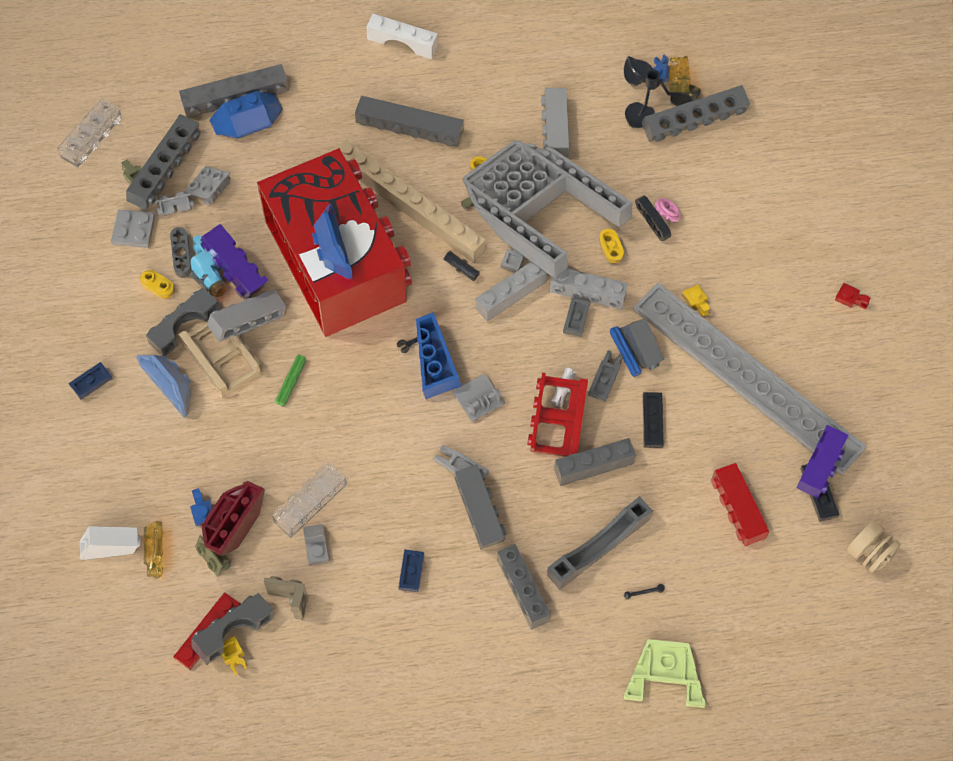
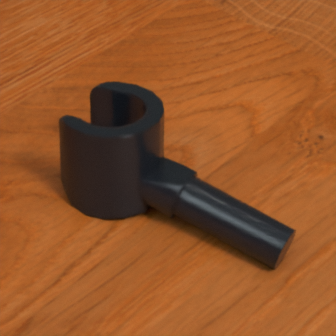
(408, 343)

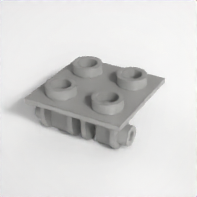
(209, 184)
(478, 397)

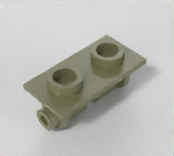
(214, 561)

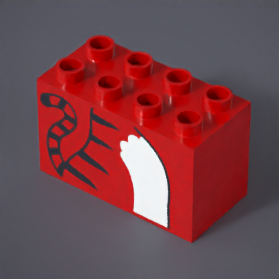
(290, 209)

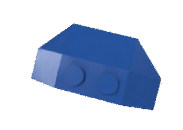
(246, 115)
(330, 244)

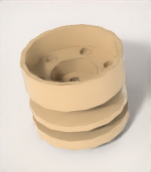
(873, 547)

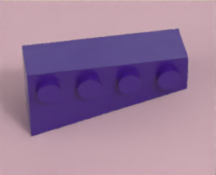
(233, 262)

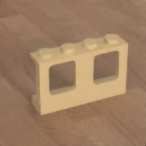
(211, 363)

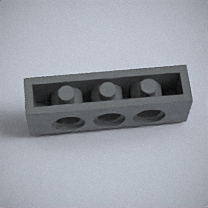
(523, 586)

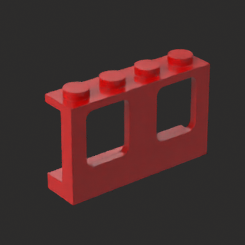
(569, 418)

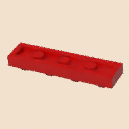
(186, 654)

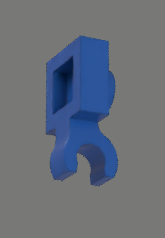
(200, 509)

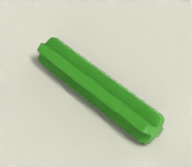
(290, 380)

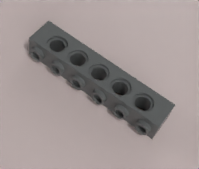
(735, 96)
(162, 162)

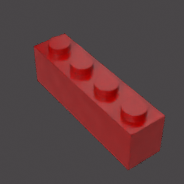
(739, 504)

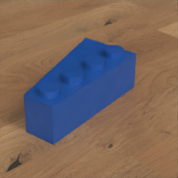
(435, 360)

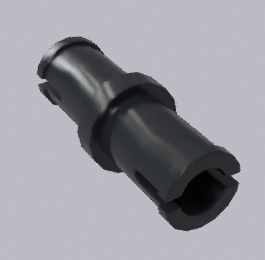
(461, 265)

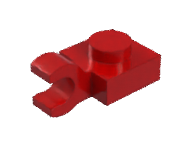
(850, 295)

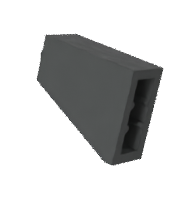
(642, 343)

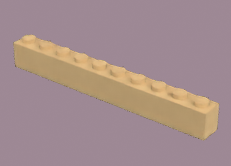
(416, 205)

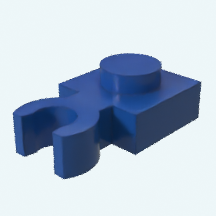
(662, 67)

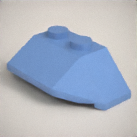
(168, 380)

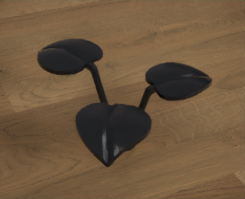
(637, 71)

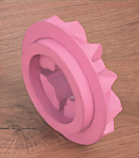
(668, 209)

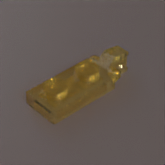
(153, 549)

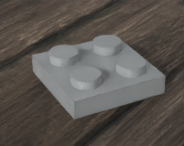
(133, 228)

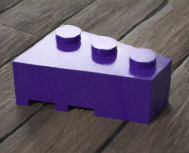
(822, 462)

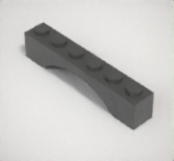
(580, 559)

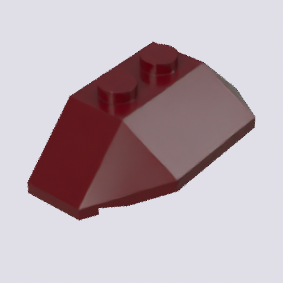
(232, 517)

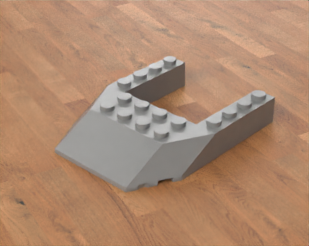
(524, 181)

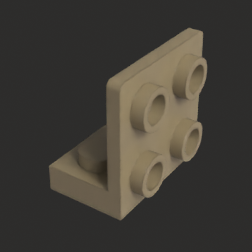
(293, 590)

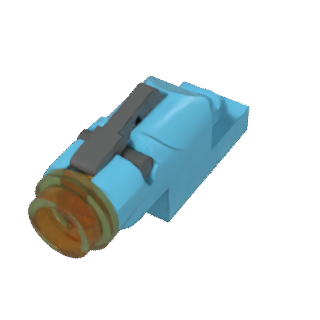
(205, 271)

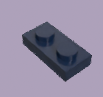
(90, 380)
(411, 570)

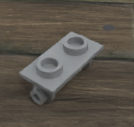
(181, 200)

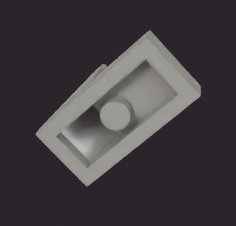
(315, 544)

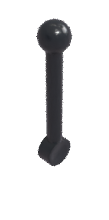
(660, 588)

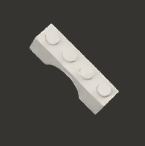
(419, 40)

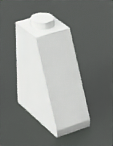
(108, 542)

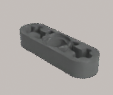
(184, 258)

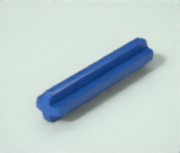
(625, 350)

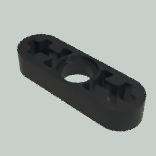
(653, 218)

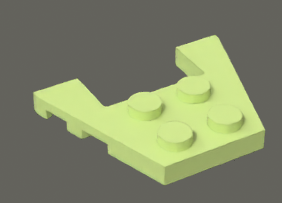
(669, 664)

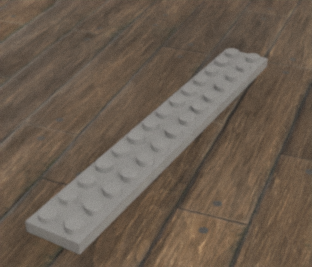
(742, 372)

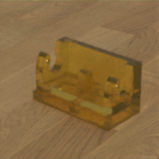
(679, 75)

